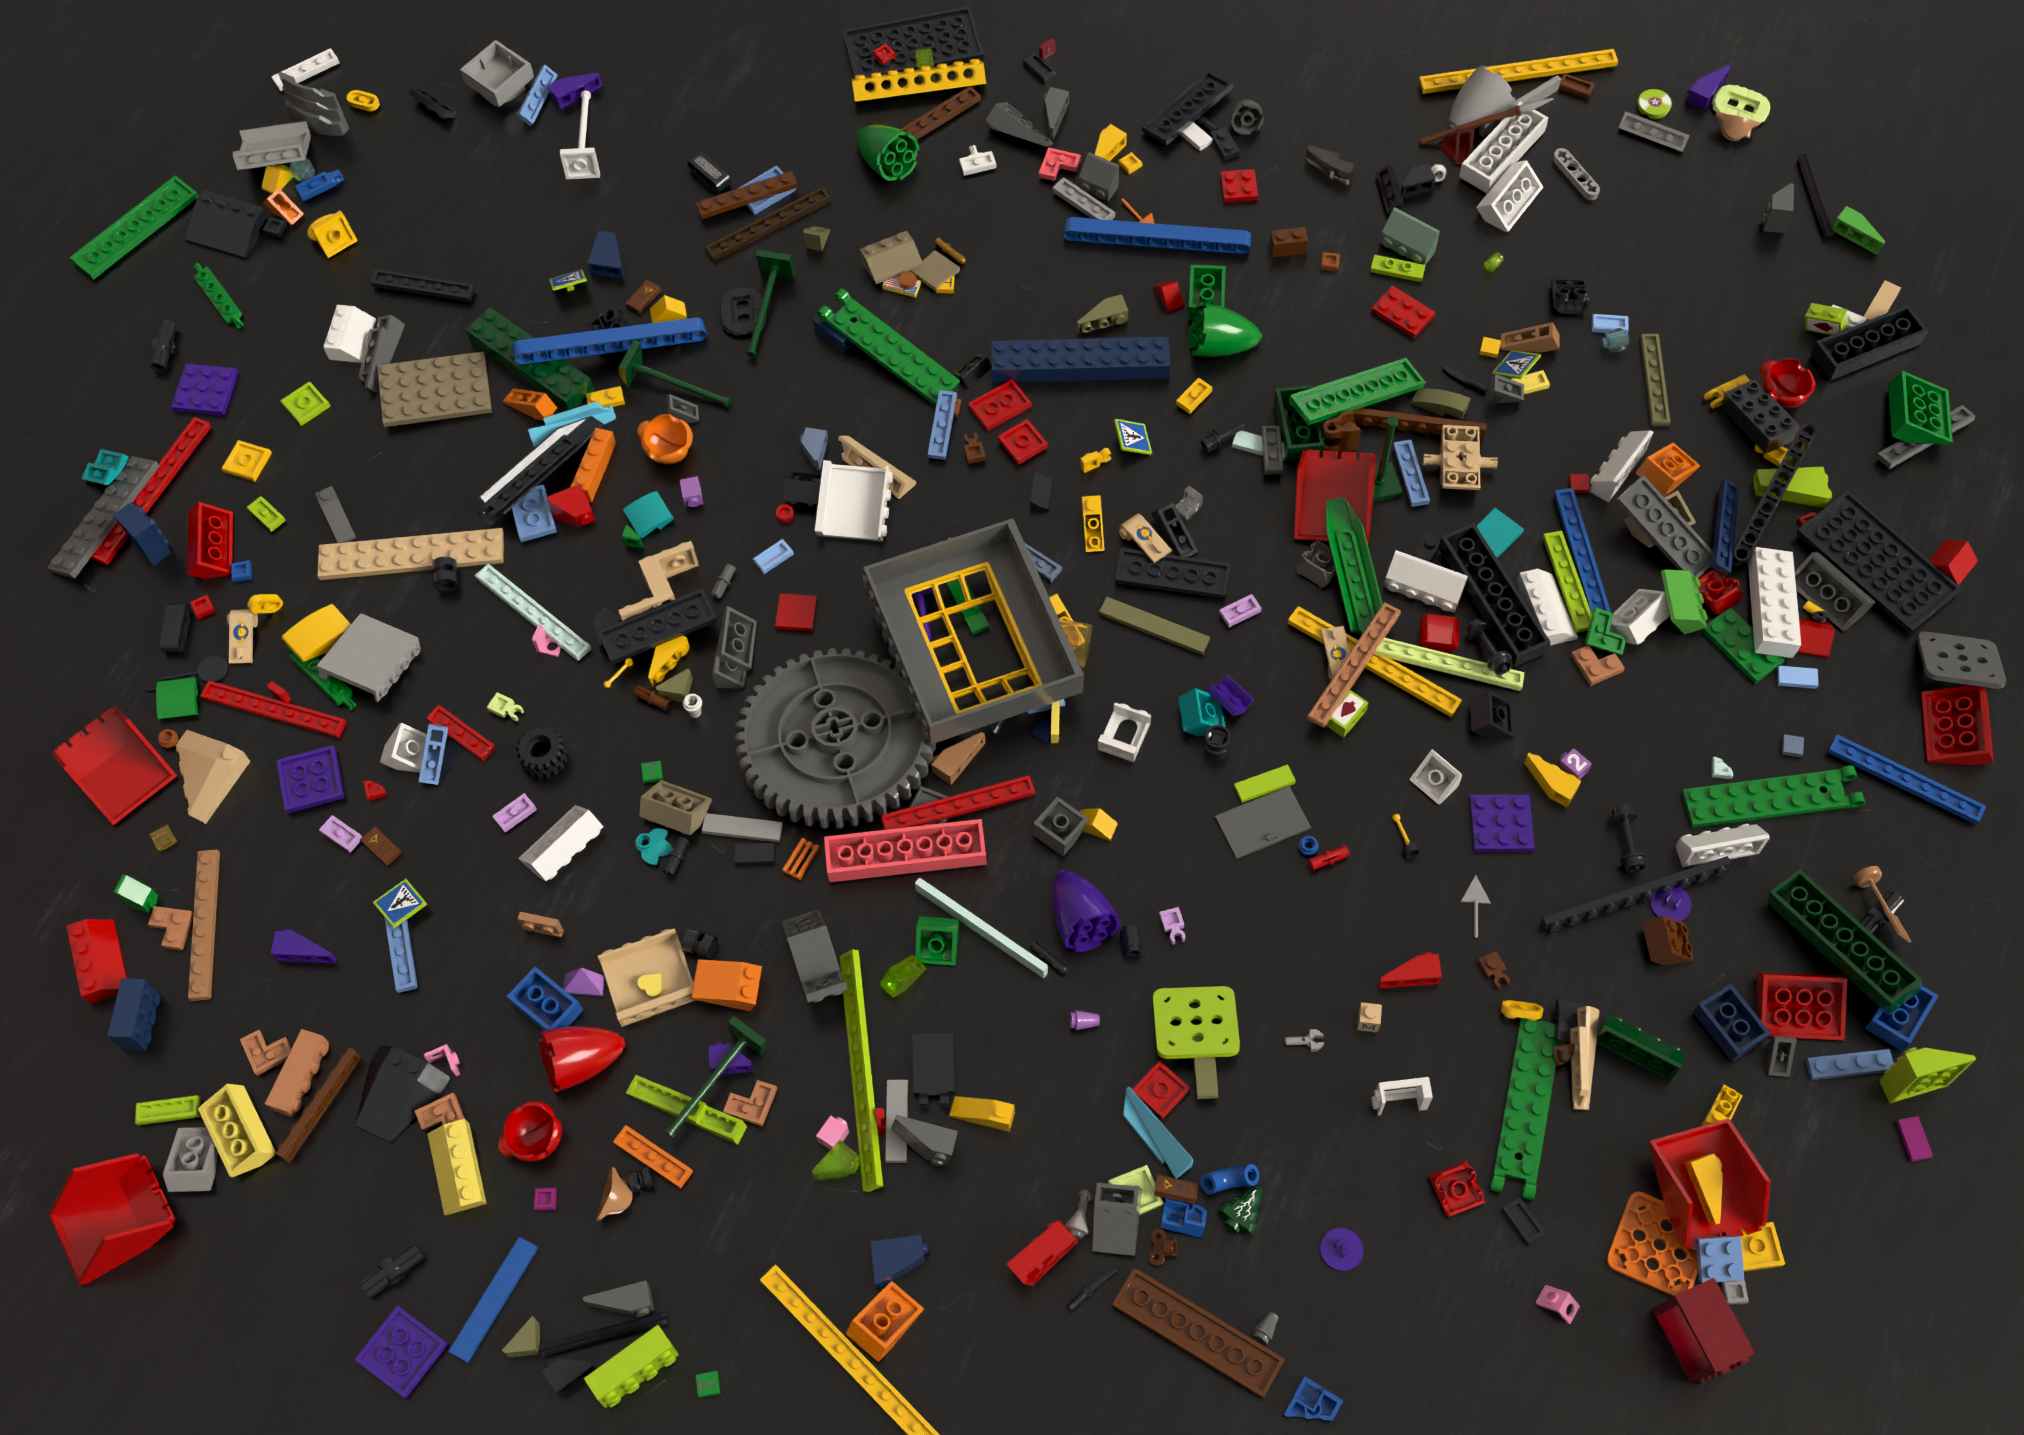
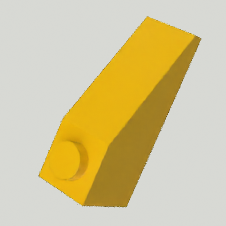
(1110, 142)
(983, 1112)
(1707, 1181)

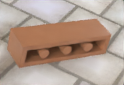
(297, 1073)

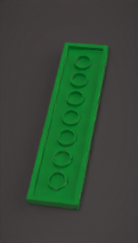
(134, 227)
(1356, 391)

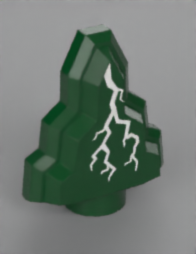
(1242, 1211)

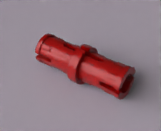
(1328, 857)

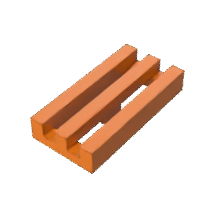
(809, 845)

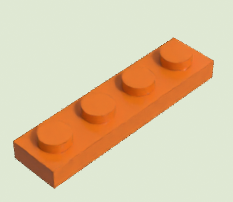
(653, 1156)

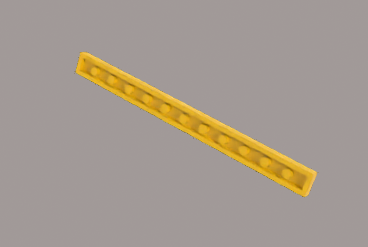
(1524, 70)
(846, 1353)

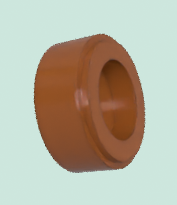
(907, 280)

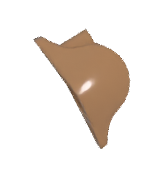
(1735, 127)
(616, 1195)

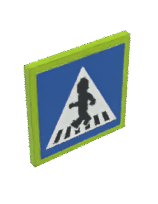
(568, 280)
(1516, 364)
(1132, 437)
(400, 903)

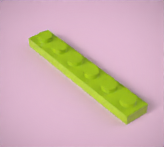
(1568, 580)

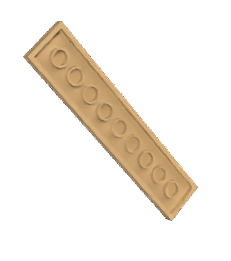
(409, 553)

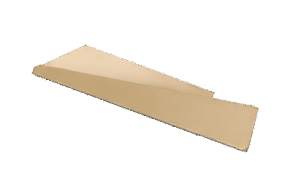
(860, 456)
(1582, 1062)

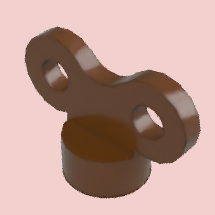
(1162, 1247)

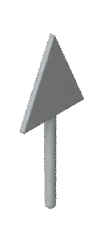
(1475, 894)

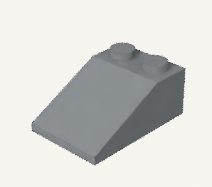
(191, 1161)

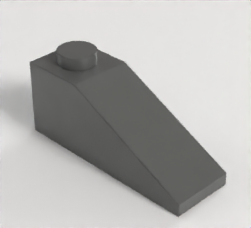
(1056, 103)
(335, 515)
(629, 1299)

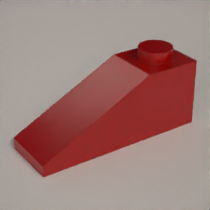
(1418, 971)

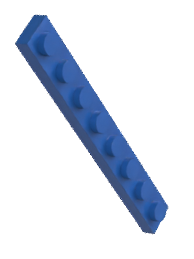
(1581, 549)
(1907, 779)

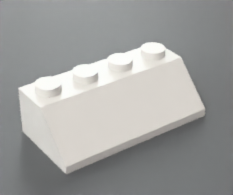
(1510, 196)
(1620, 465)
(1425, 581)
(1546, 604)
(561, 842)
(1728, 842)

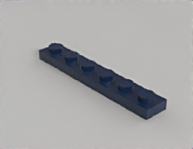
(1725, 527)

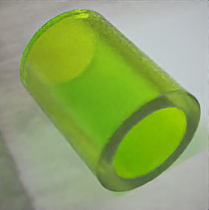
(1494, 261)

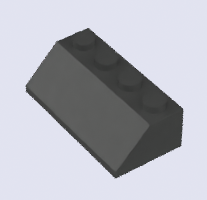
(1831, 591)

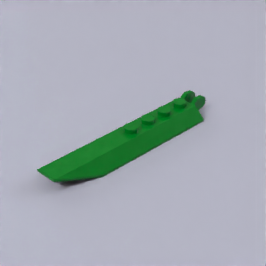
(1352, 564)

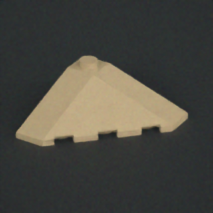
(208, 772)

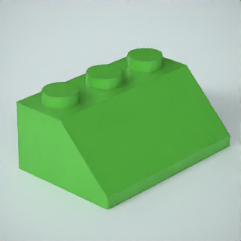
(1684, 600)

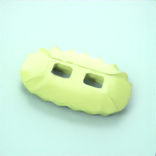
(1743, 97)

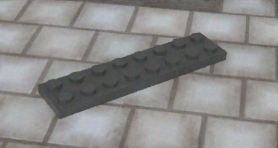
(100, 519)

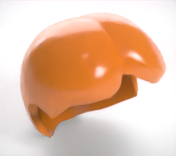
(665, 438)

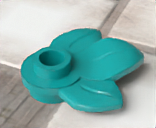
(656, 847)

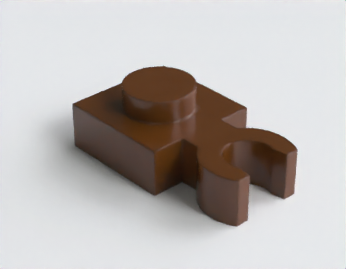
(974, 449)
(1493, 967)

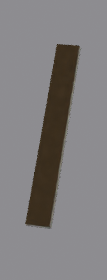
(767, 224)

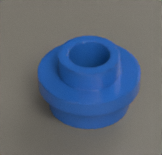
(1308, 840)

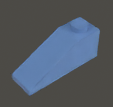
(433, 753)

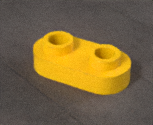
(363, 100)
(265, 603)
(1515, 1009)

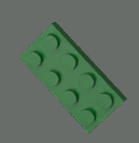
(1736, 641)

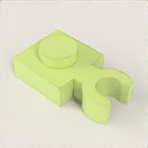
(503, 705)

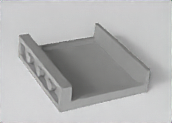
(273, 145)
(370, 655)

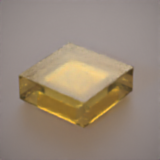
(163, 838)

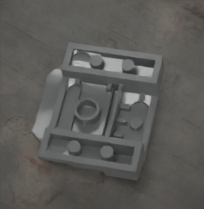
(314, 106)

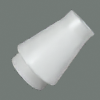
(693, 704)

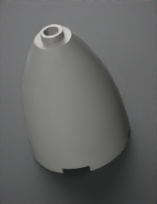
(1480, 97)

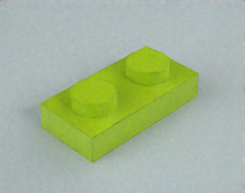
(266, 513)

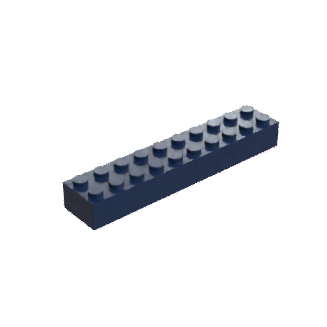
(1080, 359)

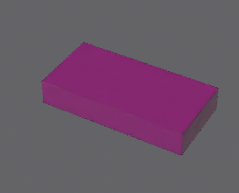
(1914, 1139)

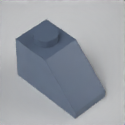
(814, 445)

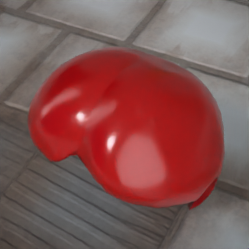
(1787, 382)
(530, 1132)

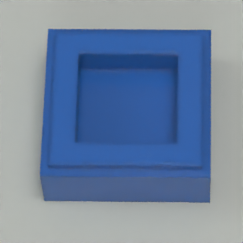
(241, 571)

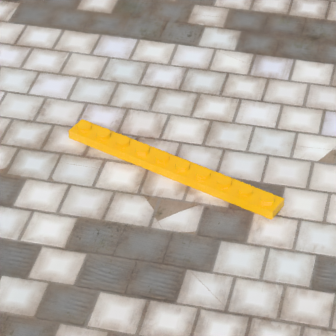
(1384, 667)

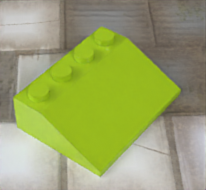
(1923, 1072)

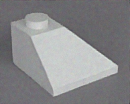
(404, 749)

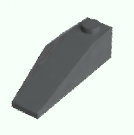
(1010, 121)

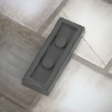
(1272, 450)

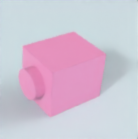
(832, 1132)

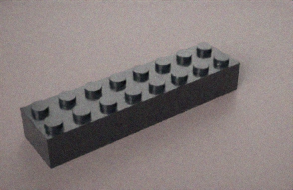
(1494, 594)

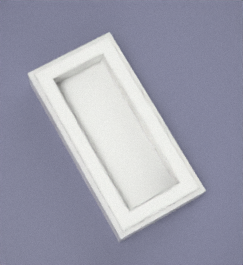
(1197, 137)

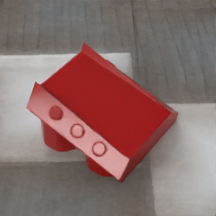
(1719, 591)
(1439, 633)
(1457, 1188)

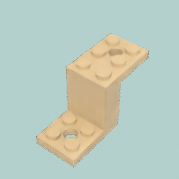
(655, 573)

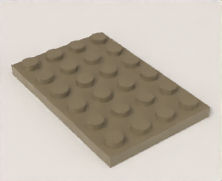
(434, 389)

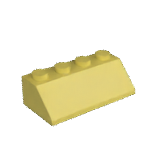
(236, 1130)
(456, 1167)

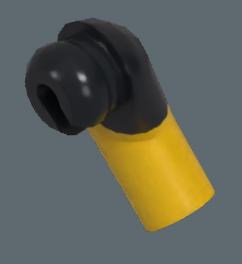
(1817, 613)

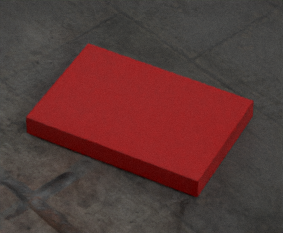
(999, 405)

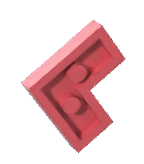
(1057, 160)

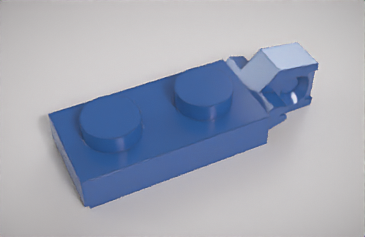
(318, 184)

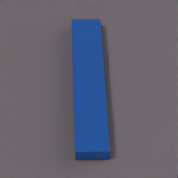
(493, 1300)

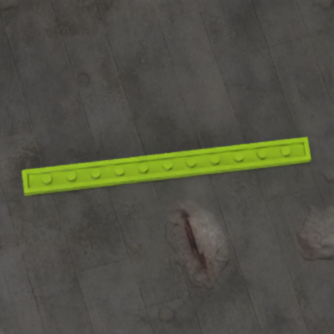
(861, 1072)

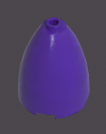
(1081, 912)

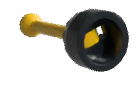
(1410, 848)

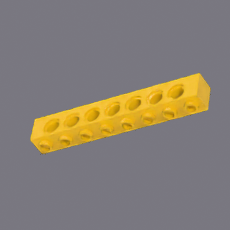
(976, 78)

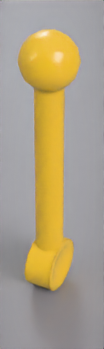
(628, 662)

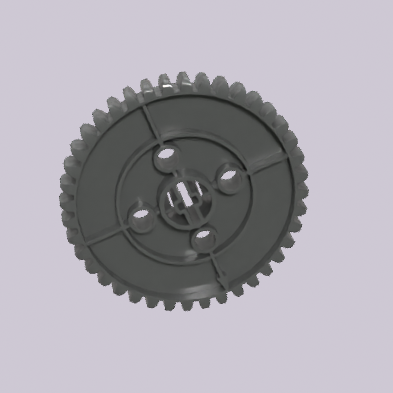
(811, 779)

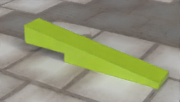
(674, 1102)

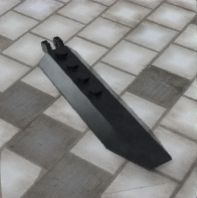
(535, 467)

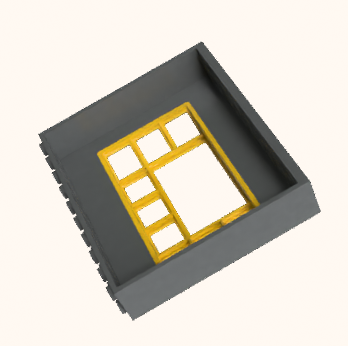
(1023, 606)

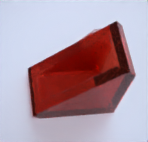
(1458, 145)

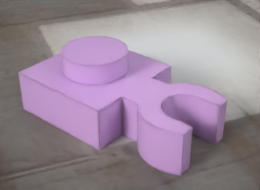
(1173, 922)

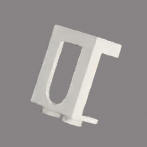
(1123, 712)
(1421, 1093)

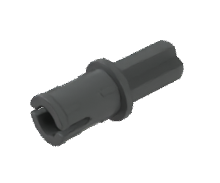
(723, 581)

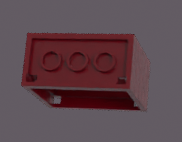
(1703, 1332)

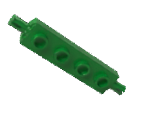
(218, 295)
(332, 687)

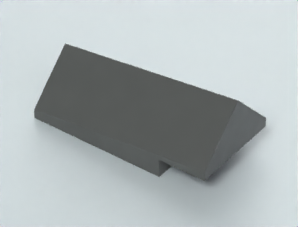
(734, 650)

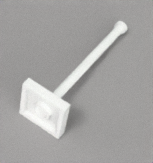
(581, 162)

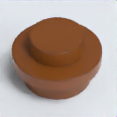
(168, 738)

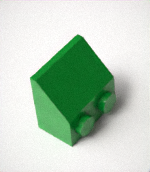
(937, 940)

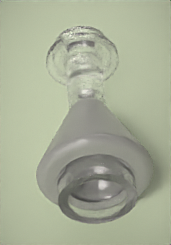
(1078, 1222)

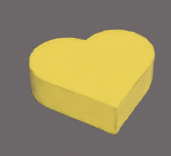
(651, 985)

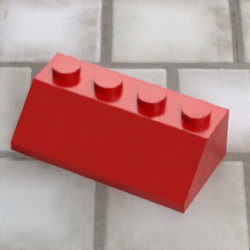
(209, 541)
(96, 958)

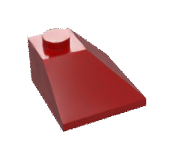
(571, 506)

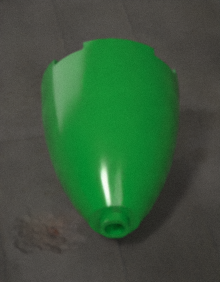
(888, 150)
(1220, 332)

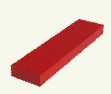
(462, 733)

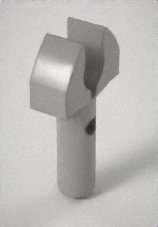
(1308, 1040)

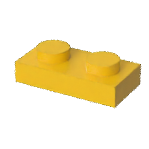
(1194, 395)
(607, 397)

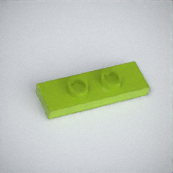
(1398, 268)
(167, 1110)

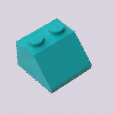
(1199, 712)

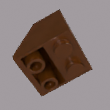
(1667, 941)

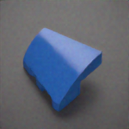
(1313, 1402)

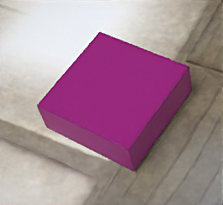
(545, 1199)

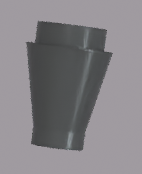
(1265, 1329)

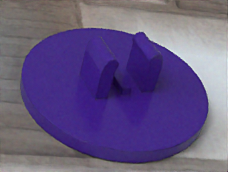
(1673, 904)
(1341, 1249)

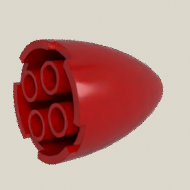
(577, 1053)

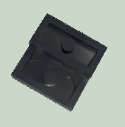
(1566, 1019)

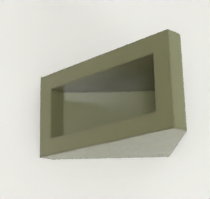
(816, 237)
(676, 687)
(526, 1341)

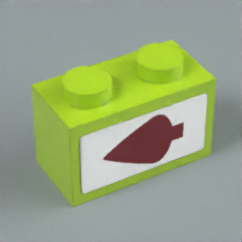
(1825, 319)
(1347, 714)

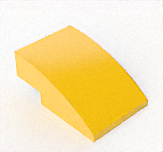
(316, 633)

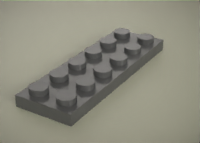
(1666, 527)

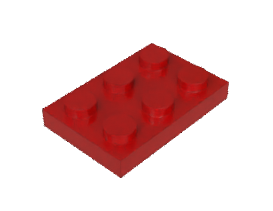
(1403, 312)

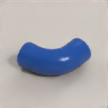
(1229, 1178)

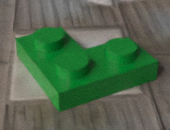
(1600, 635)

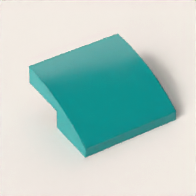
(106, 467)
(648, 514)

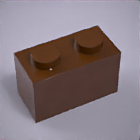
(1288, 242)

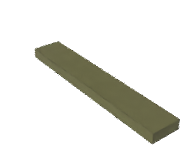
(1655, 380)
(1154, 625)

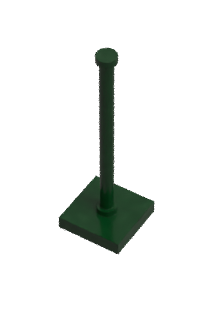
(774, 266)
(632, 364)
(1386, 480)
(745, 1037)

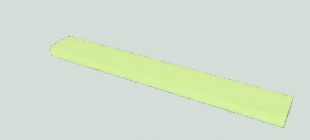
(1448, 663)

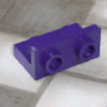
(1230, 695)

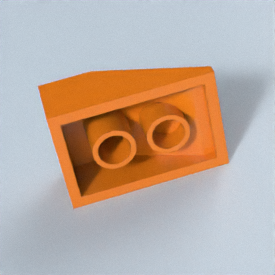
(1668, 468)
(727, 983)
(884, 1321)

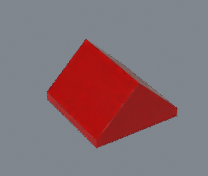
(1955, 559)
(1815, 638)

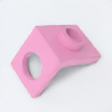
(541, 642)
(444, 1051)
(1558, 1301)

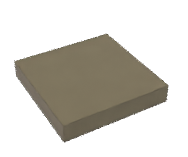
(935, 270)

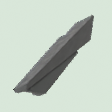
(379, 349)

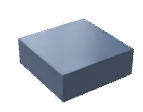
(1792, 745)

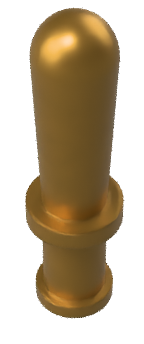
(946, 248)

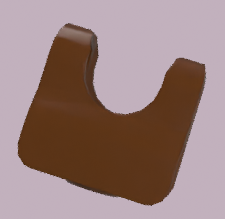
(1346, 433)

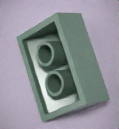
(1409, 237)

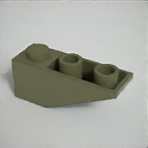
(1106, 313)

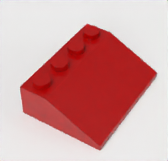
(1957, 726)
(1802, 1004)

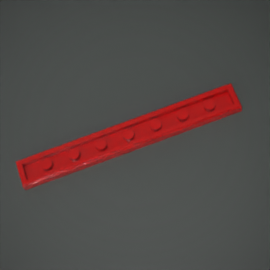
(273, 709)
(959, 804)

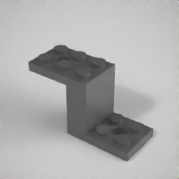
(814, 956)

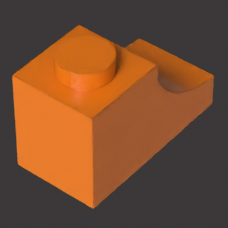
(283, 207)

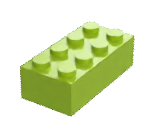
(631, 1367)

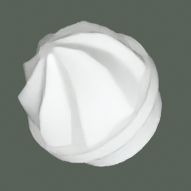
(1439, 172)

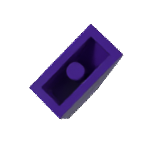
(719, 1051)

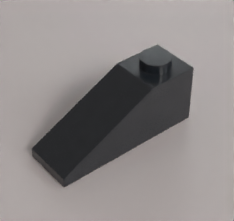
(1174, 530)

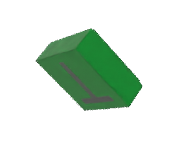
(652, 772)
(708, 1384)

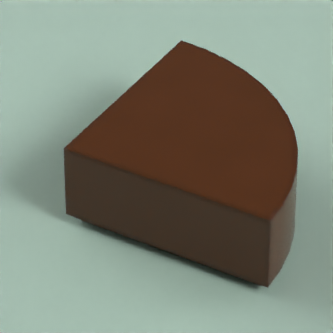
(1563, 1053)

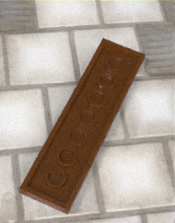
(1198, 1332)

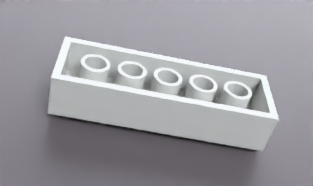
(1502, 148)
(1774, 602)

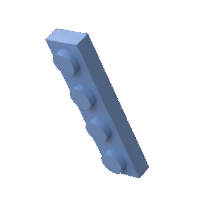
(536, 95)
(942, 425)
(1411, 473)
(401, 957)
(1849, 1064)

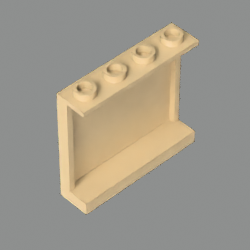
(649, 956)

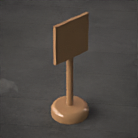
(1870, 876)

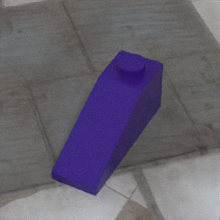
(1706, 87)
(569, 89)
(296, 948)

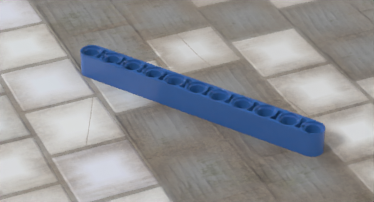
(1157, 235)
(608, 340)

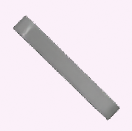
(1580, 172)

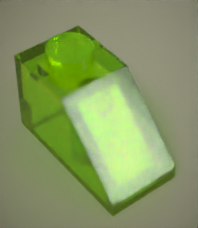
(902, 975)
(837, 1163)

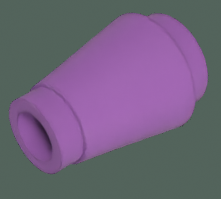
(1082, 1020)

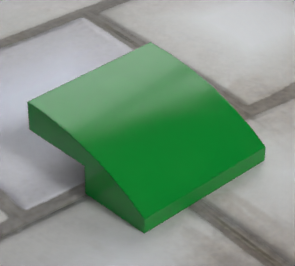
(176, 698)

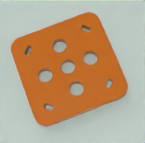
(1638, 1252)

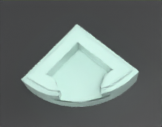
(1720, 769)

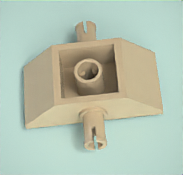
(1460, 458)

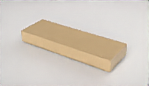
(1882, 300)

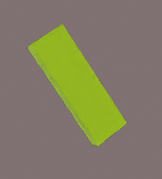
(1264, 783)

